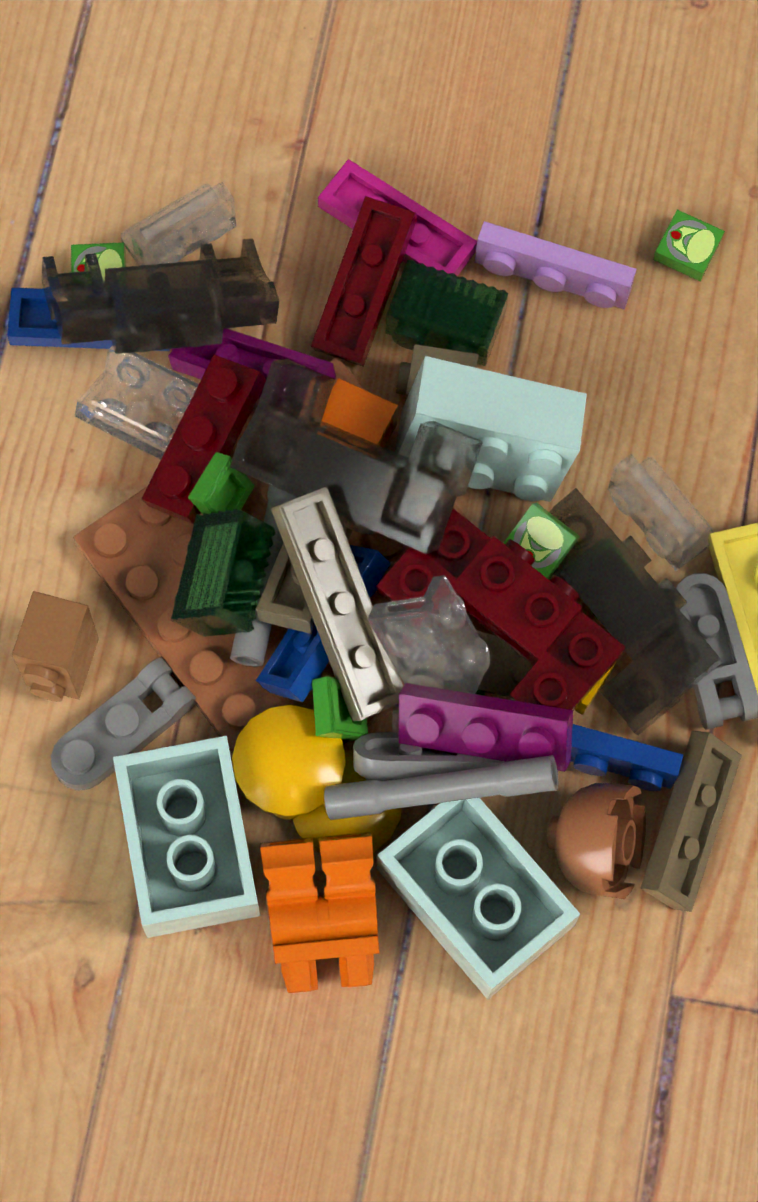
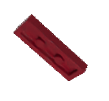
(364, 281)
(207, 427)

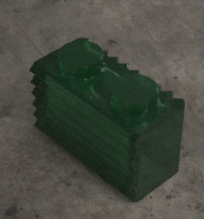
(445, 312)
(223, 573)

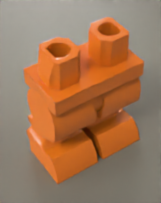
(325, 925)

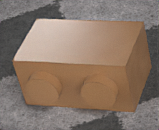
(55, 646)

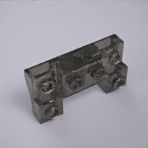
(160, 303)
(367, 483)
(637, 612)

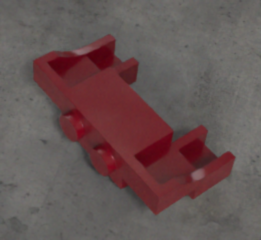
(518, 606)

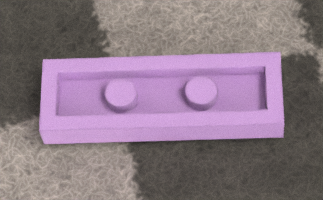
(554, 266)

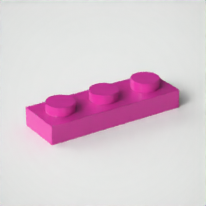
(432, 240)

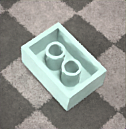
(525, 425)
(186, 837)
(477, 891)

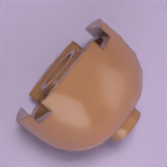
(599, 838)

